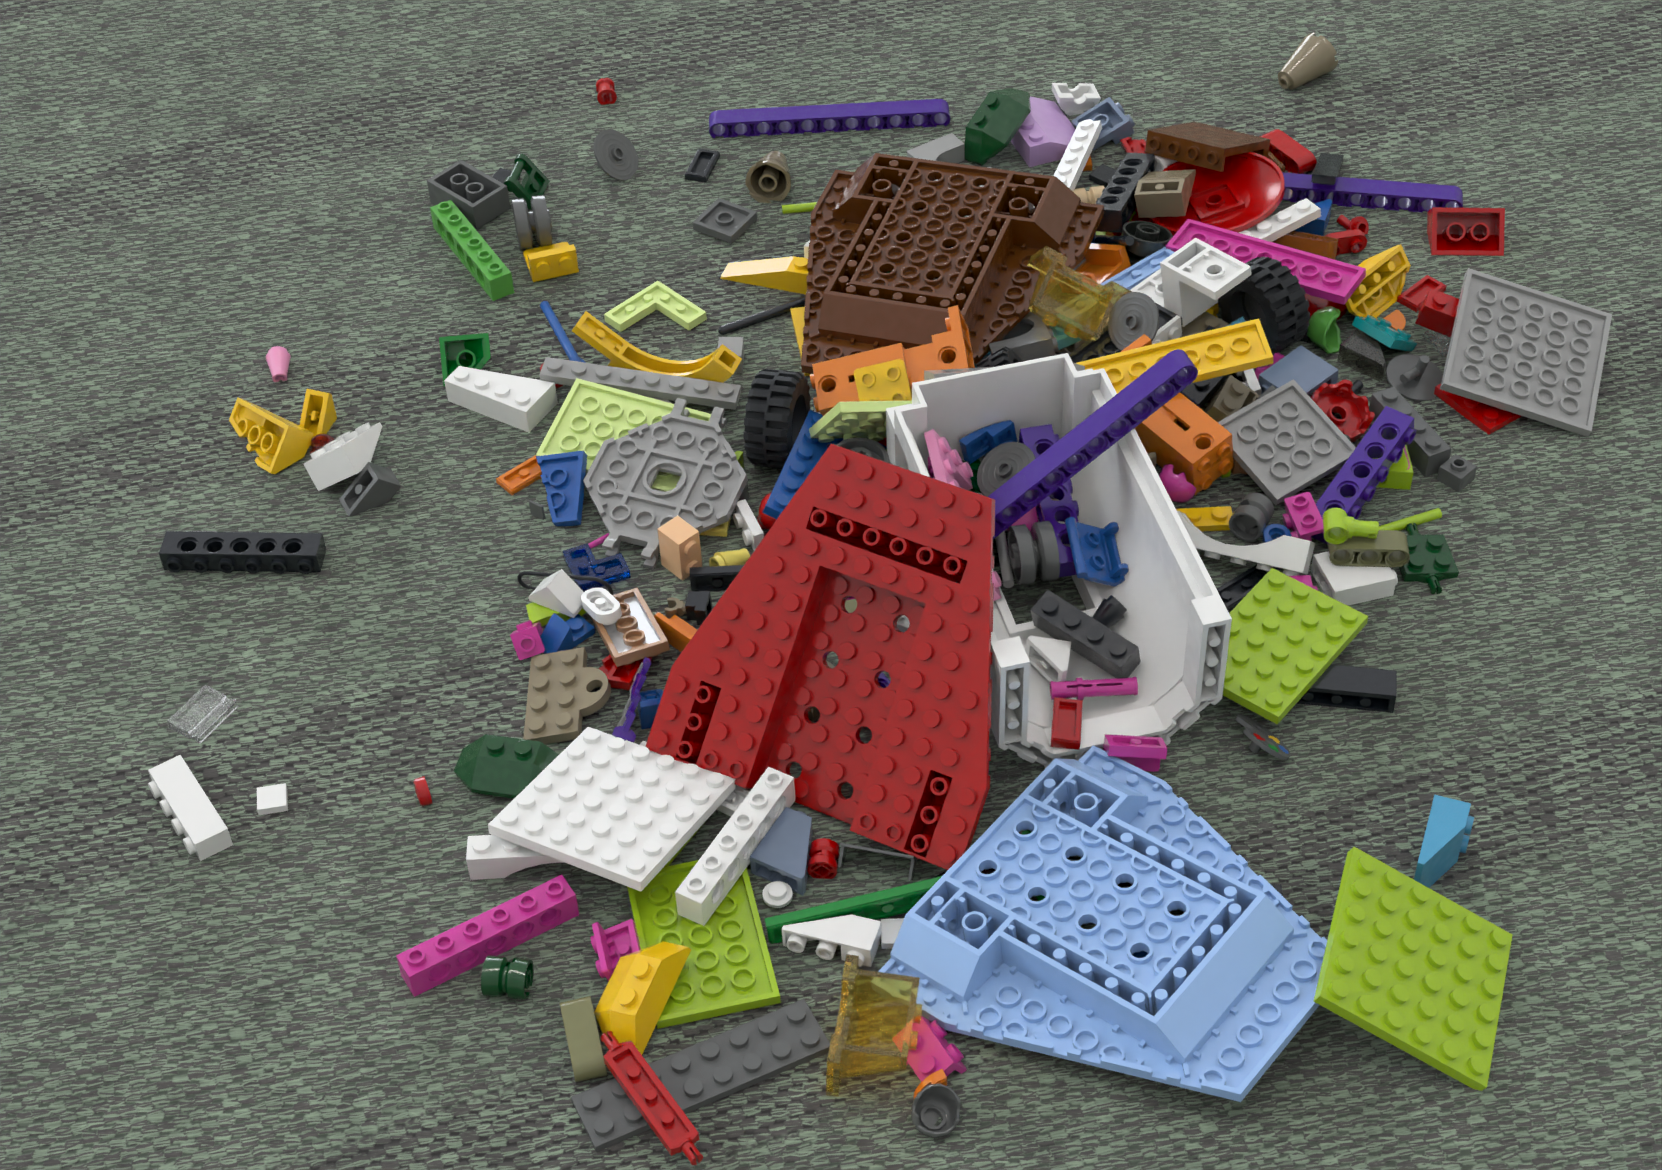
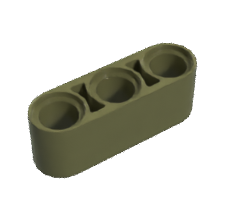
(1387, 550)
(583, 1039)

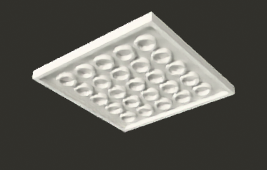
(612, 808)

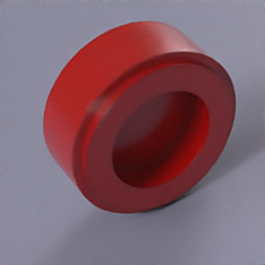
(422, 791)

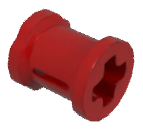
(605, 90)

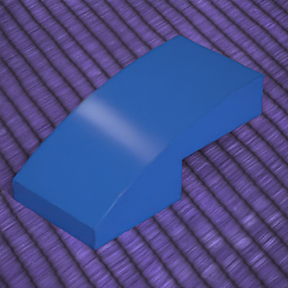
(986, 439)

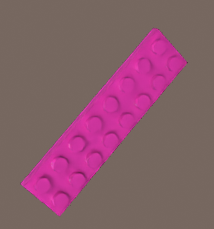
(1316, 274)

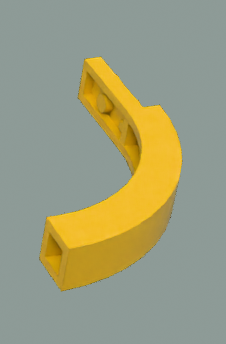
(715, 367)

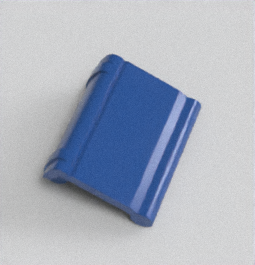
(1096, 552)

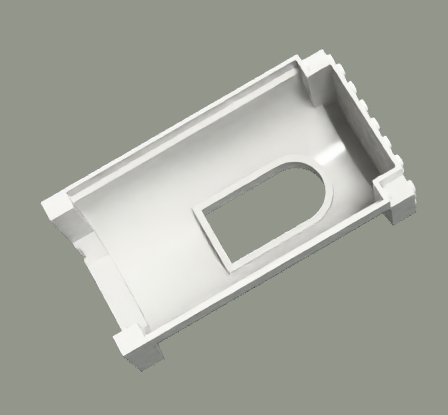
(1167, 591)

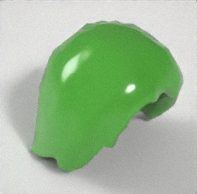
(1324, 330)

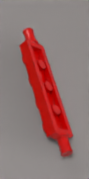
(651, 1098)

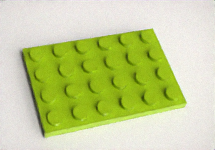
(1283, 643)
(728, 955)

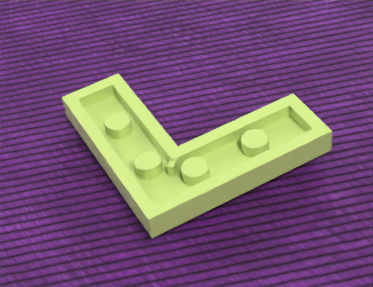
(655, 298)

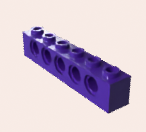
(1389, 425)
(1039, 440)

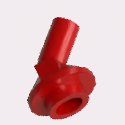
(1356, 223)

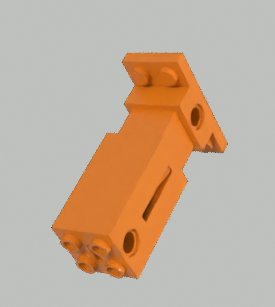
(949, 350)
(1186, 438)

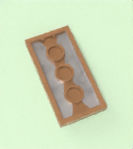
(635, 633)

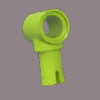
(1340, 527)

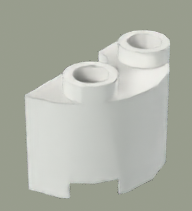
(1075, 100)

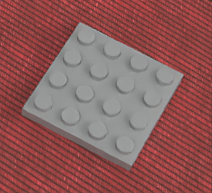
(1286, 442)

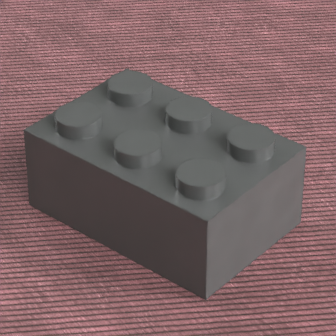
(472, 191)

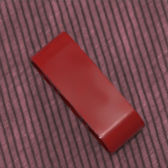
(1290, 153)

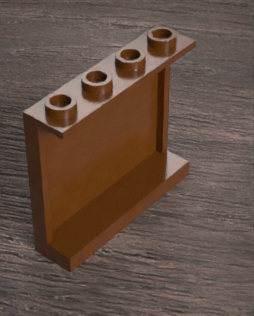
(1202, 144)

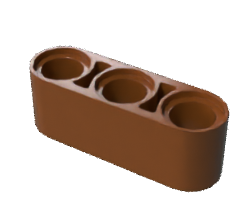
(1310, 243)

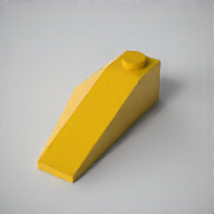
(776, 273)
(271, 436)

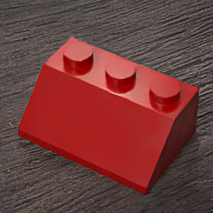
(1466, 231)

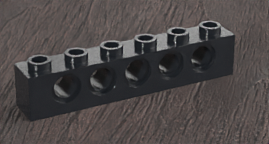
(1119, 194)
(242, 551)

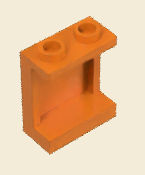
(1104, 262)

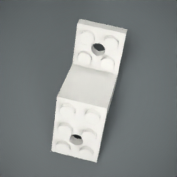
(1193, 279)

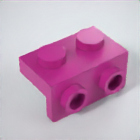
(1302, 516)
(613, 944)
(934, 1051)

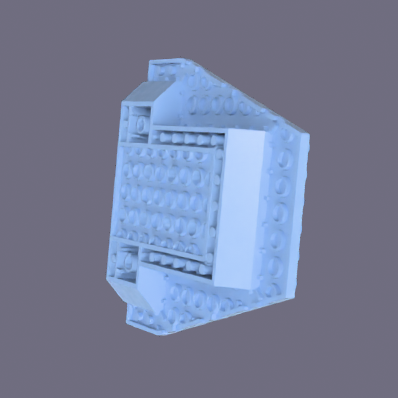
(1196, 1013)

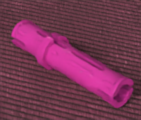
(1093, 688)

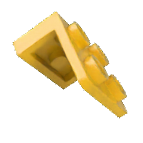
(551, 261)
(883, 382)

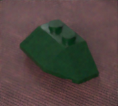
(995, 124)
(502, 764)

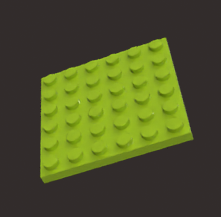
(1414, 969)

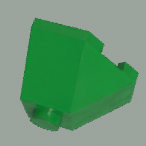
(464, 351)

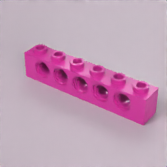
(487, 934)

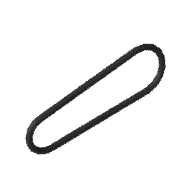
(571, 576)

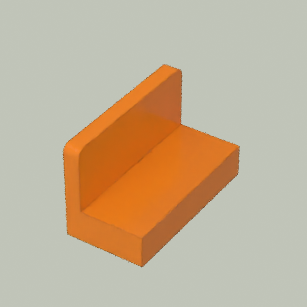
(675, 630)

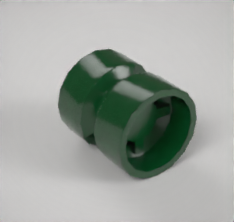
(507, 977)

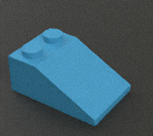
(1443, 838)

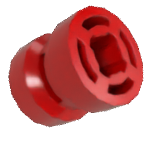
(823, 859)

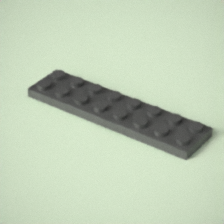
(708, 1071)

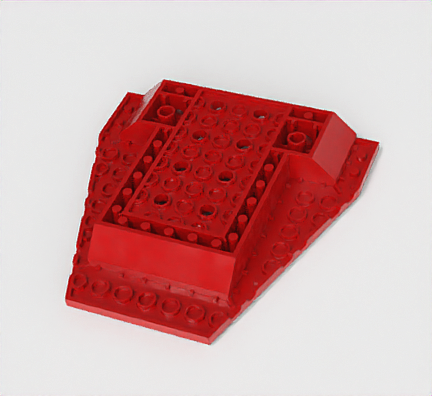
(761, 654)

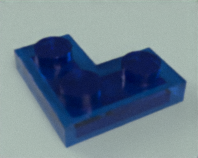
(582, 563)

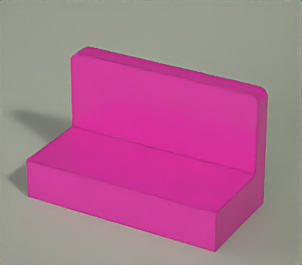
(1137, 750)

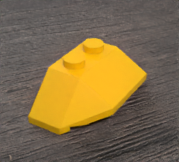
(1381, 284)
(640, 992)

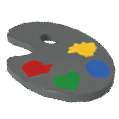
(1262, 738)

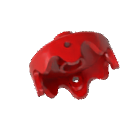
(1342, 400)

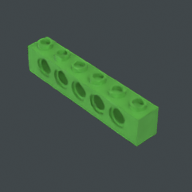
(472, 250)

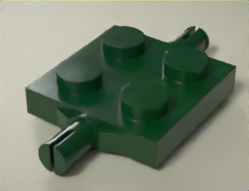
(1429, 559)

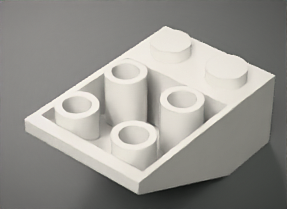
(343, 456)

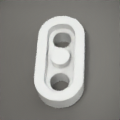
(601, 606)

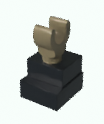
(697, 606)

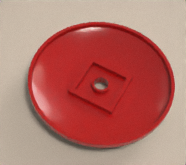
(1244, 193)

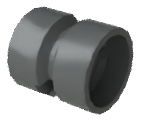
(1251, 516)

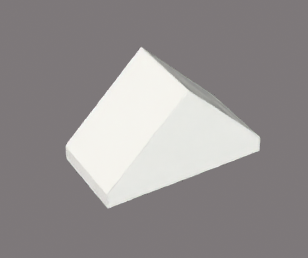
(559, 594)
(1049, 656)

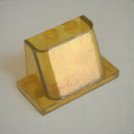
(1070, 298)
(872, 1024)

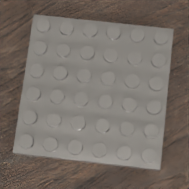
(1527, 352)

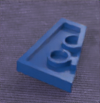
(564, 485)

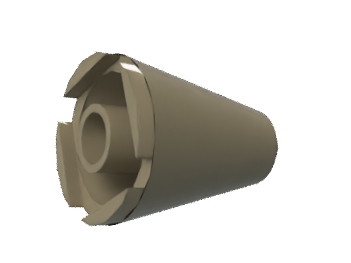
(1309, 61)
(769, 178)

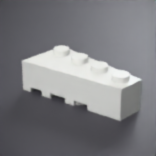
(501, 396)

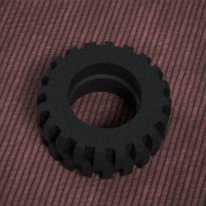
(1271, 297)
(774, 416)

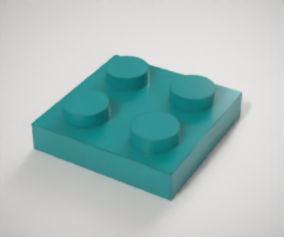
(1381, 331)

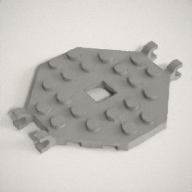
(677, 445)

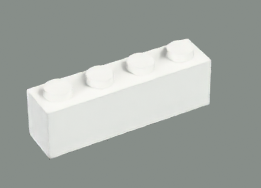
(189, 807)

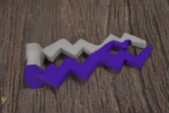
(623, 728)

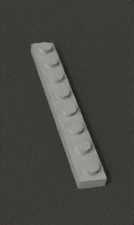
(643, 383)

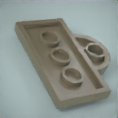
(562, 695)

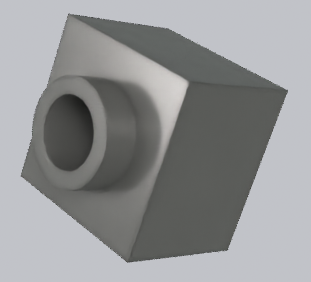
(1457, 473)

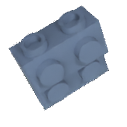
(1113, 121)

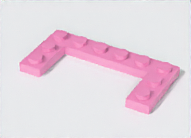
(950, 469)

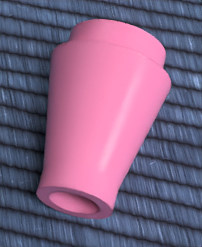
(278, 362)

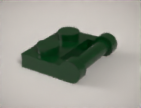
(533, 183)

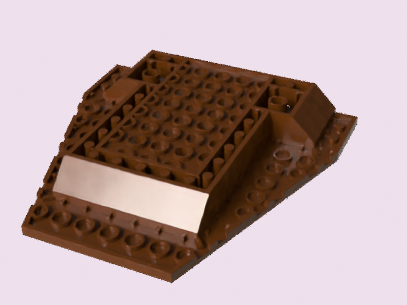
(861, 235)

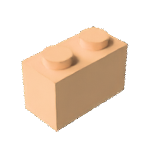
(679, 547)

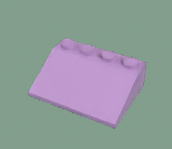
(1043, 133)

